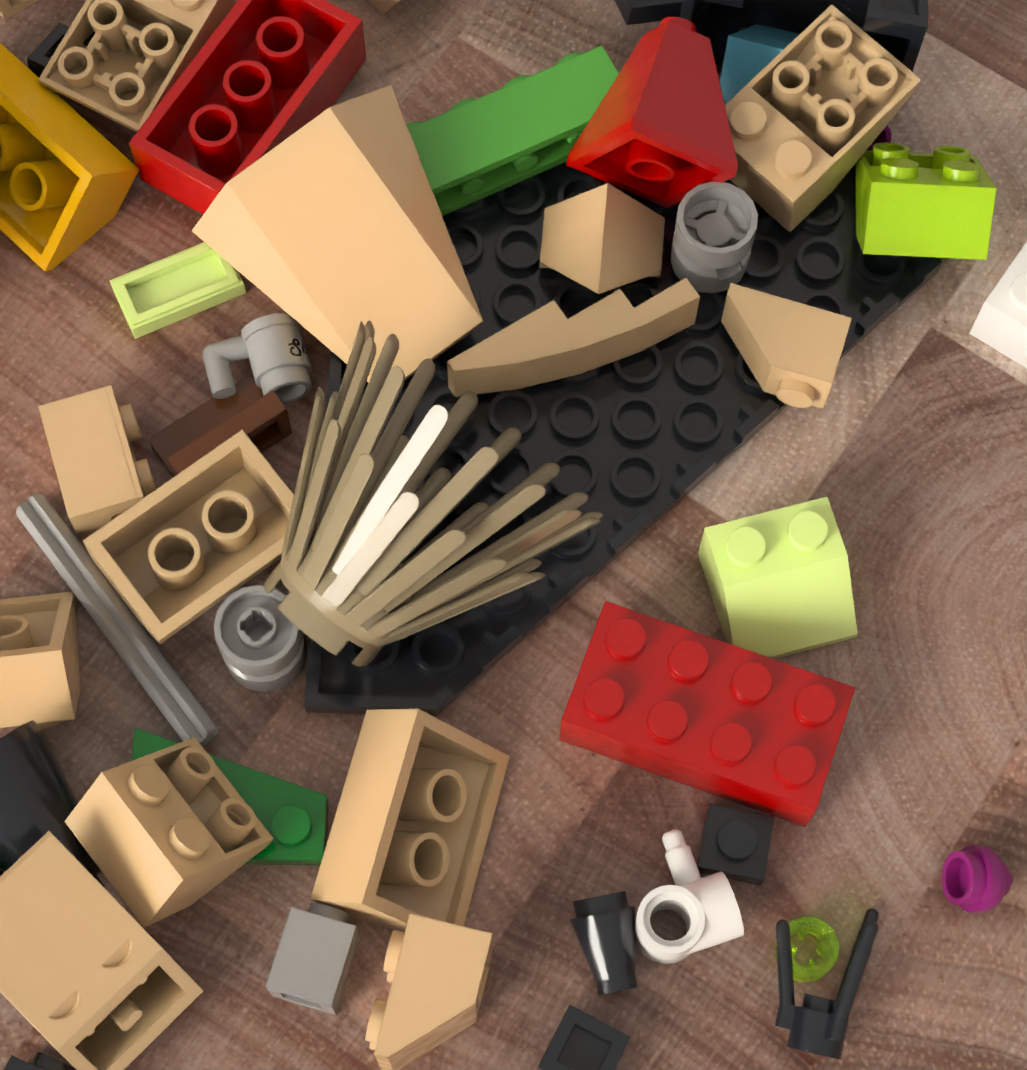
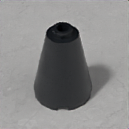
(34, 798)

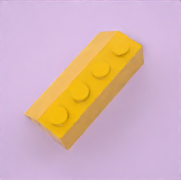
(55, 169)

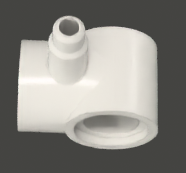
(703, 903)

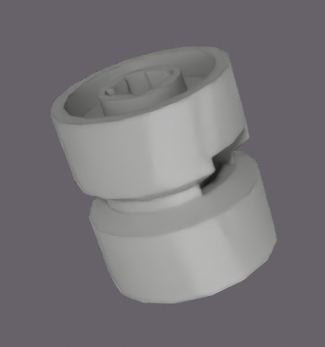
(713, 236)
(258, 640)

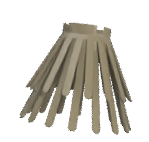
(360, 515)

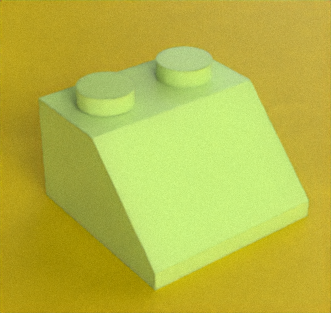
(780, 580)

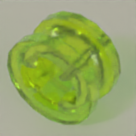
(827, 948)

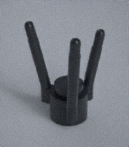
(821, 1022)

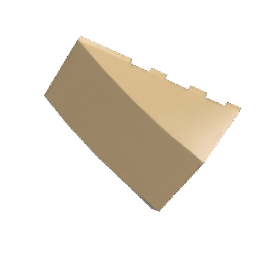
(348, 234)

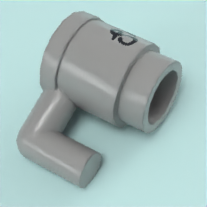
(275, 356)

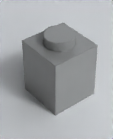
(314, 958)

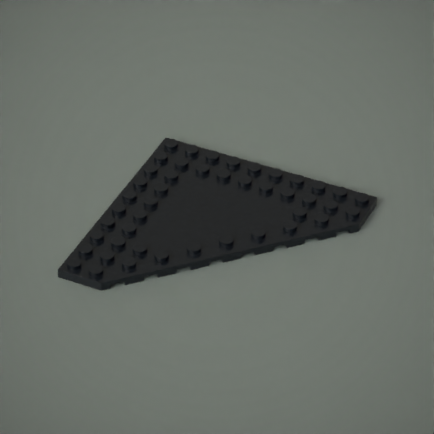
(621, 433)

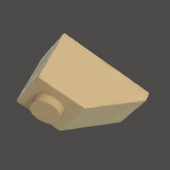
(786, 344)

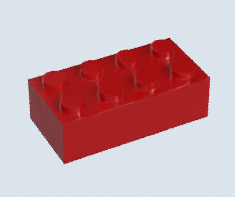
(247, 92)
(706, 714)

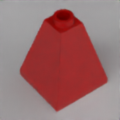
(661, 120)

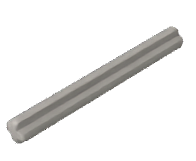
(116, 620)

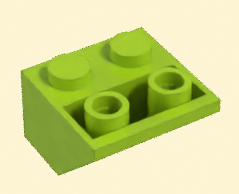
(923, 202)

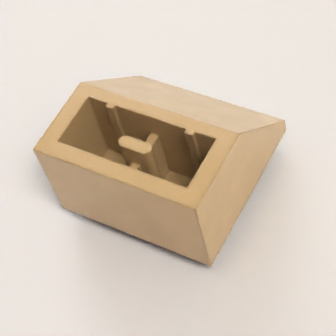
(166, 829)
(434, 992)

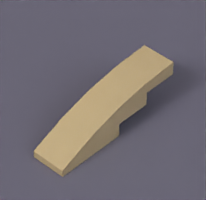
(552, 347)

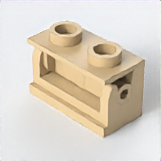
(95, 457)

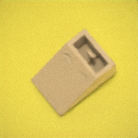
(133, 54)
(813, 115)
(83, 962)

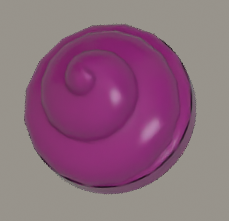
(975, 879)

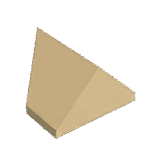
(602, 239)

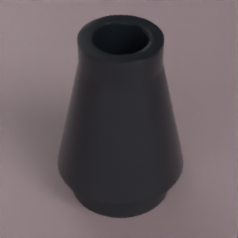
(608, 940)

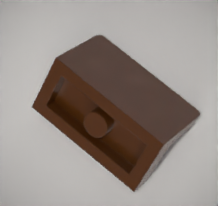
(217, 420)

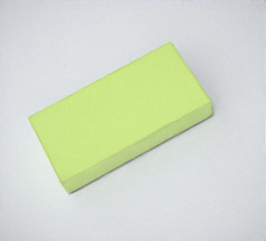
(175, 288)

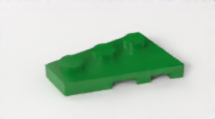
(288, 811)

